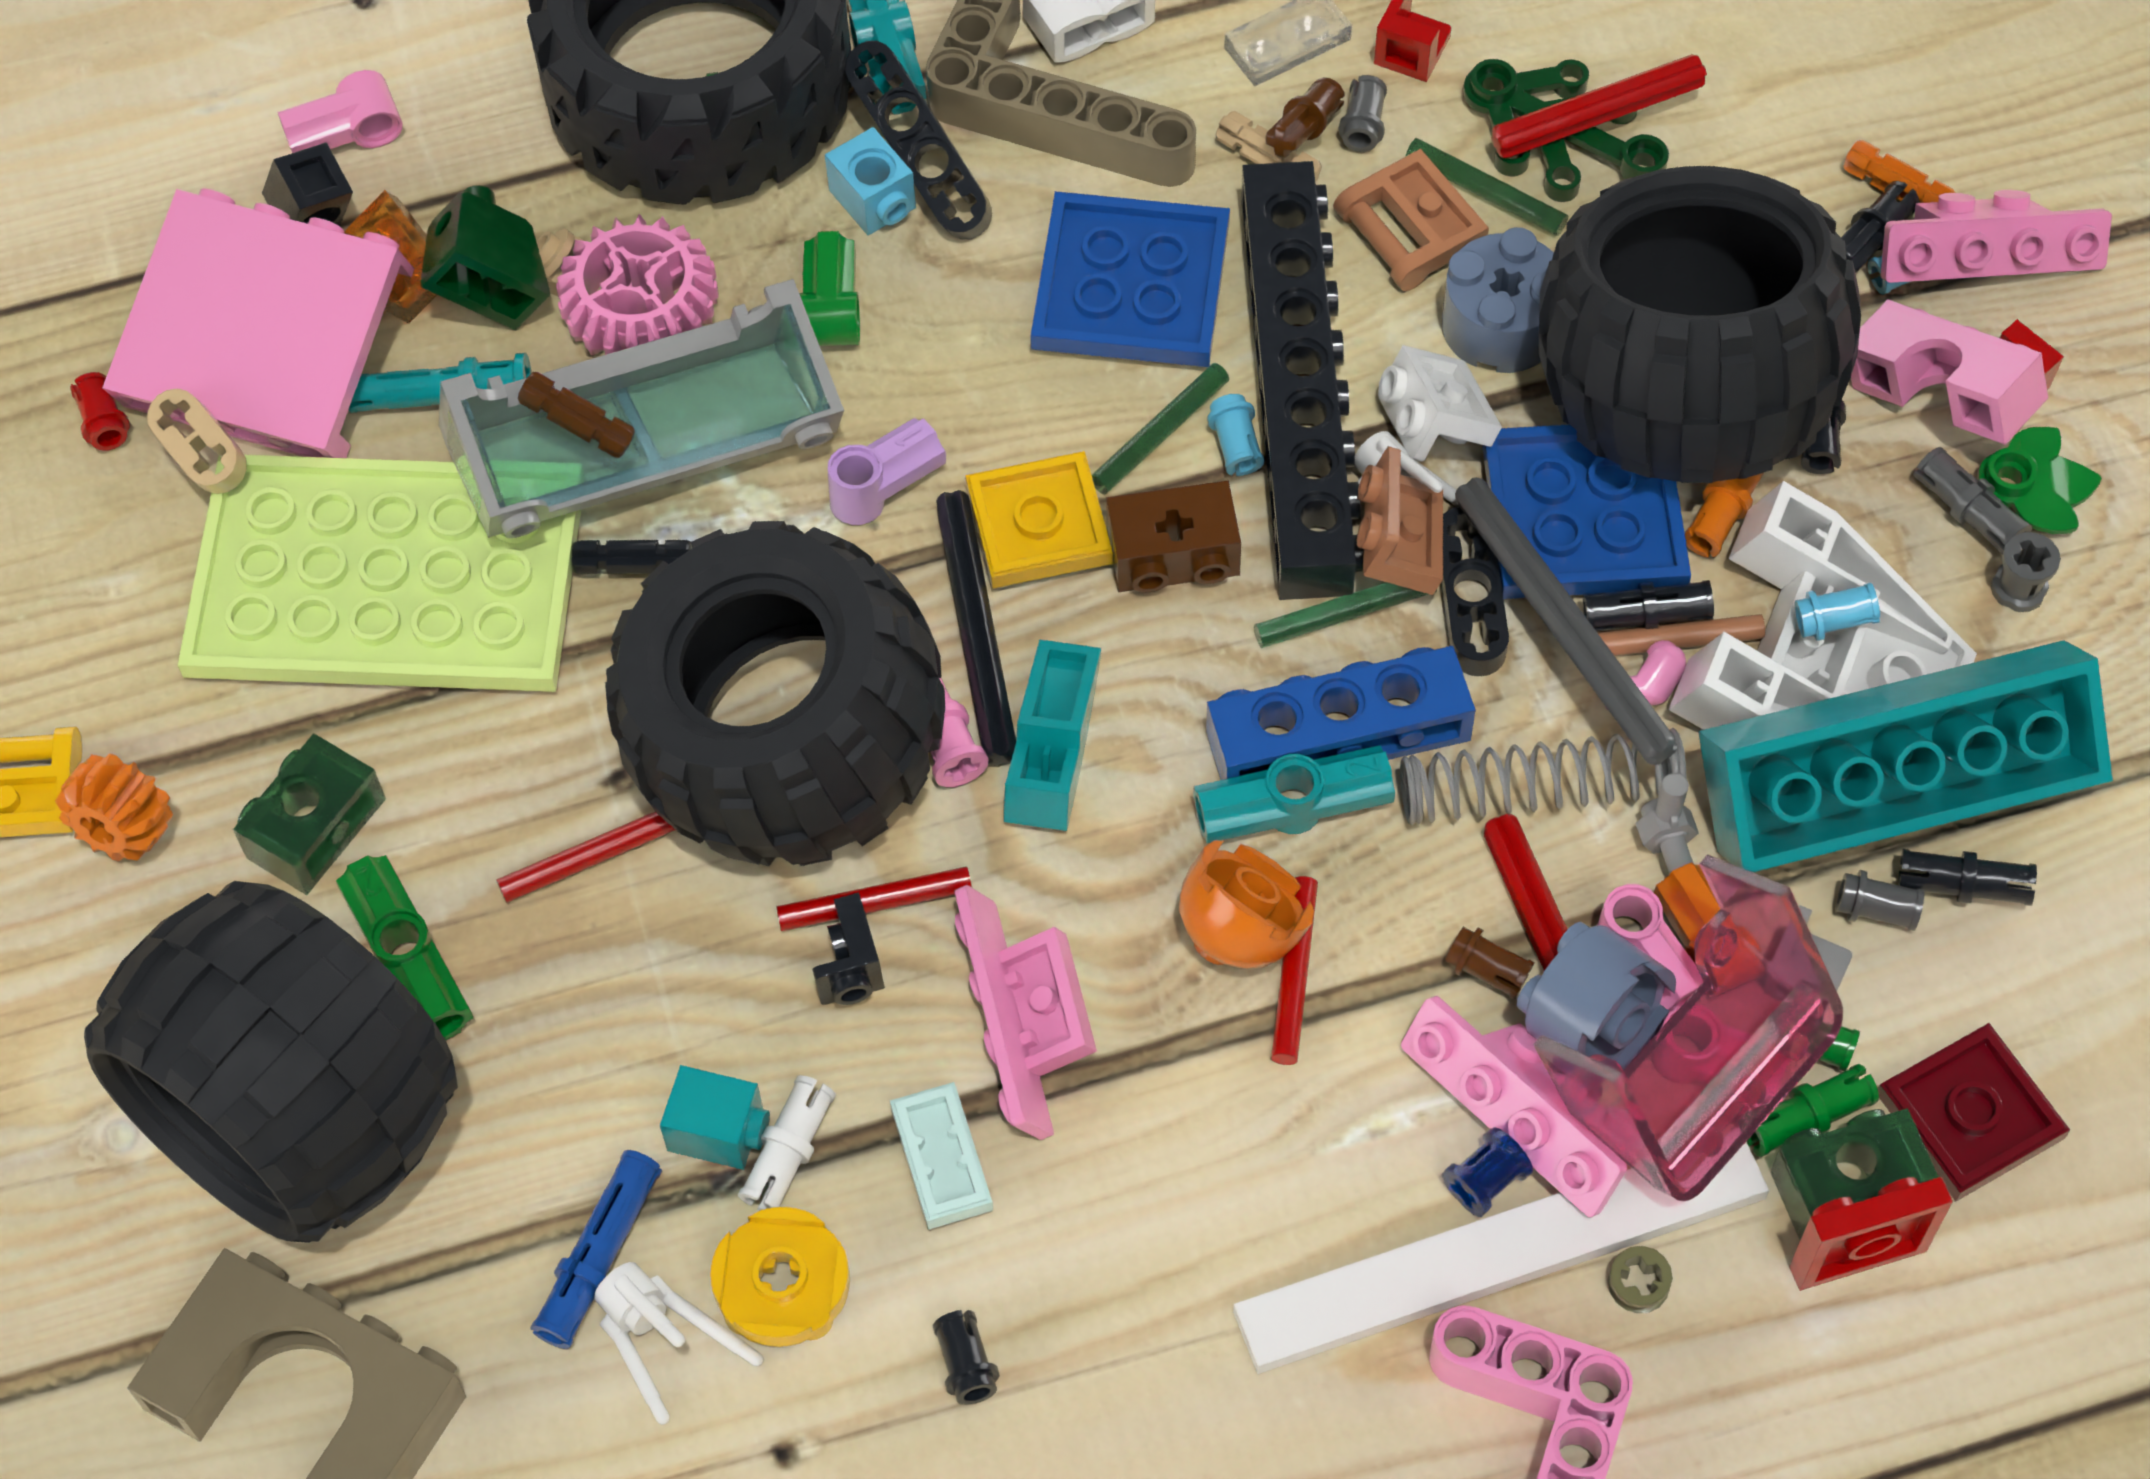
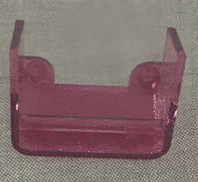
(1726, 1050)

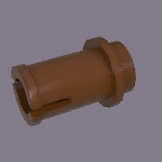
(1488, 962)

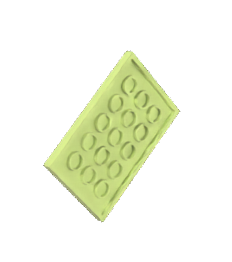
(373, 581)

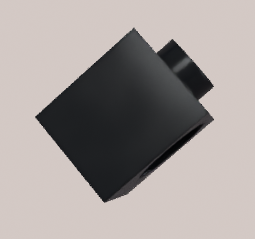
(308, 185)

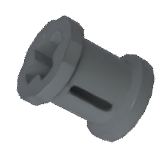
(2027, 567)

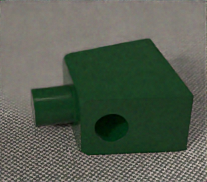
(484, 259)

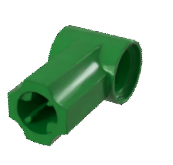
(830, 289)

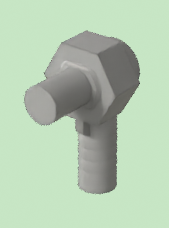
(1669, 824)

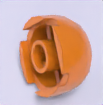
(1242, 907)

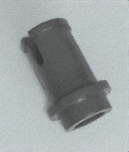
(1362, 124)
(1879, 901)

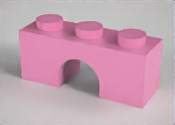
(1987, 379)

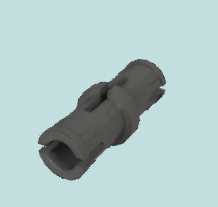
(1970, 498)

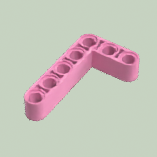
(1553, 1397)

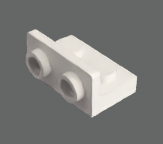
(1435, 396)

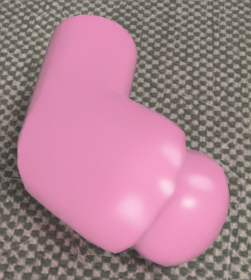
(1660, 672)

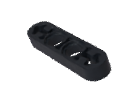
(919, 139)

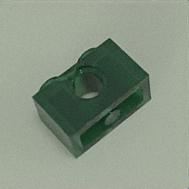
(306, 846)
(1879, 1143)

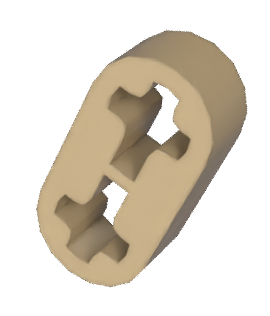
(187, 449)

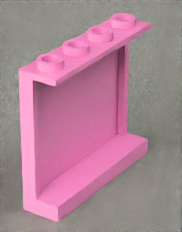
(256, 321)

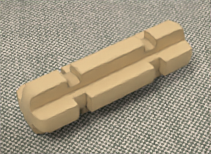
(1237, 131)

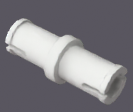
(787, 1143)

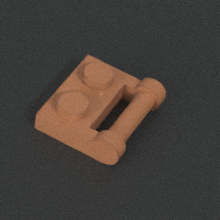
(1424, 206)

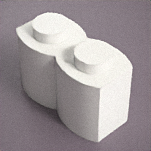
(1080, 26)

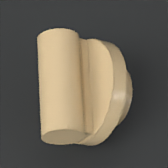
(552, 250)

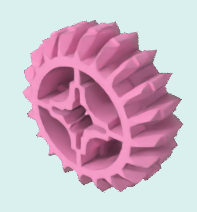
(637, 275)

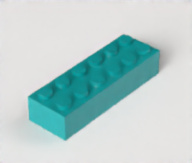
(1906, 756)

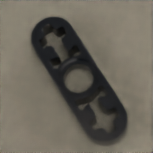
(1462, 613)

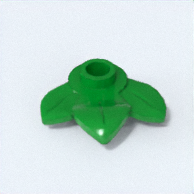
(2045, 482)

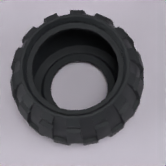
(1699, 323)
(829, 763)
(272, 1060)

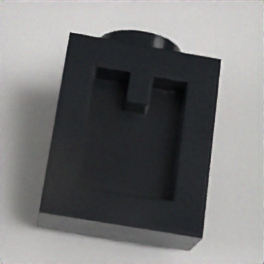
(857, 965)

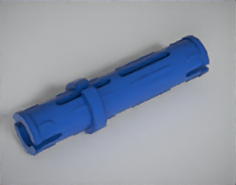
(595, 1249)

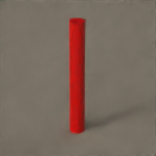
(583, 856)
(875, 898)
(1293, 986)

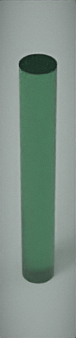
(1493, 189)
(1159, 428)
(1332, 612)

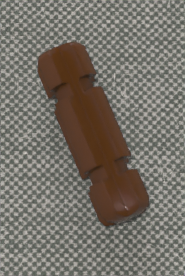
(576, 414)

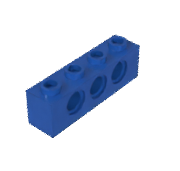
(1426, 677)

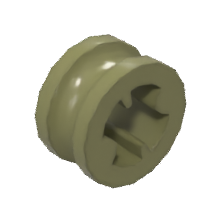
(1650, 1262)

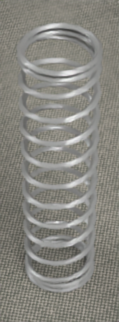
(1413, 774)

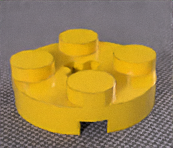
(755, 1248)

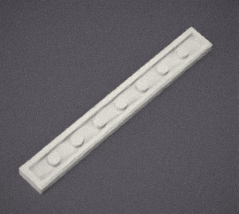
(1475, 1263)

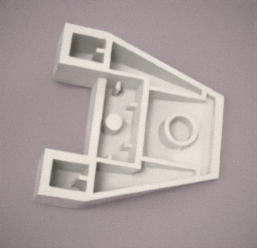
(1804, 549)

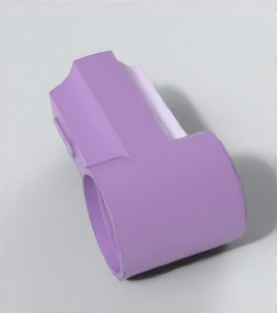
(869, 474)

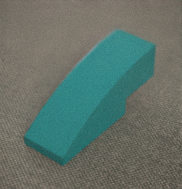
(1051, 735)

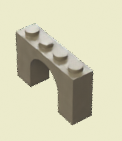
(250, 1314)

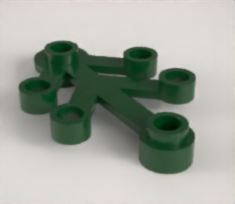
(1513, 96)

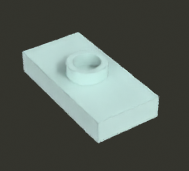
(941, 1155)

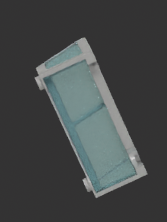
(689, 396)

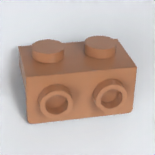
(1400, 527)

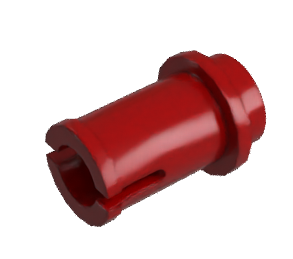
(102, 421)

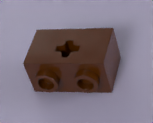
(1173, 537)

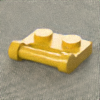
(31, 792)

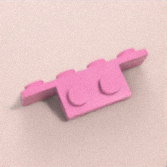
(1993, 239)
(1029, 1008)
(1511, 1090)

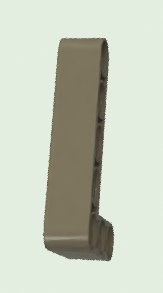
(1047, 112)

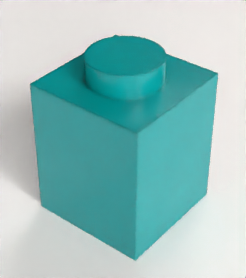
(713, 1117)

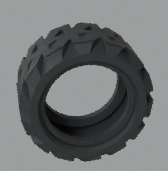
(694, 134)

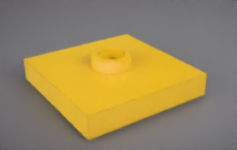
(1039, 519)

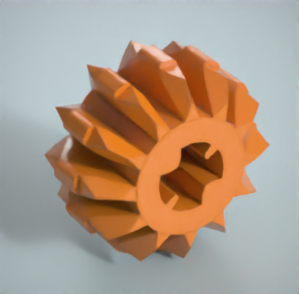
(114, 807)

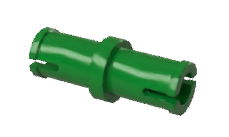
(1815, 1108)

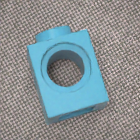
(870, 181)

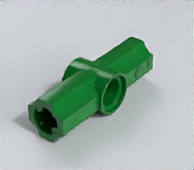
(390, 920)

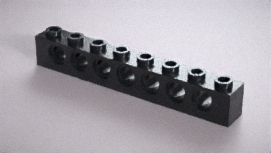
(1282, 241)

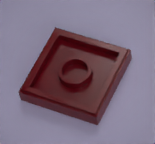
(1975, 1110)

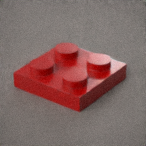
(1870, 1233)

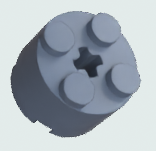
(1495, 300)
(1598, 995)

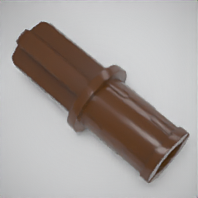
(1305, 116)

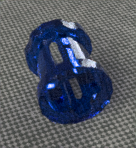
(1487, 1171)

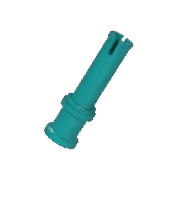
(422, 386)

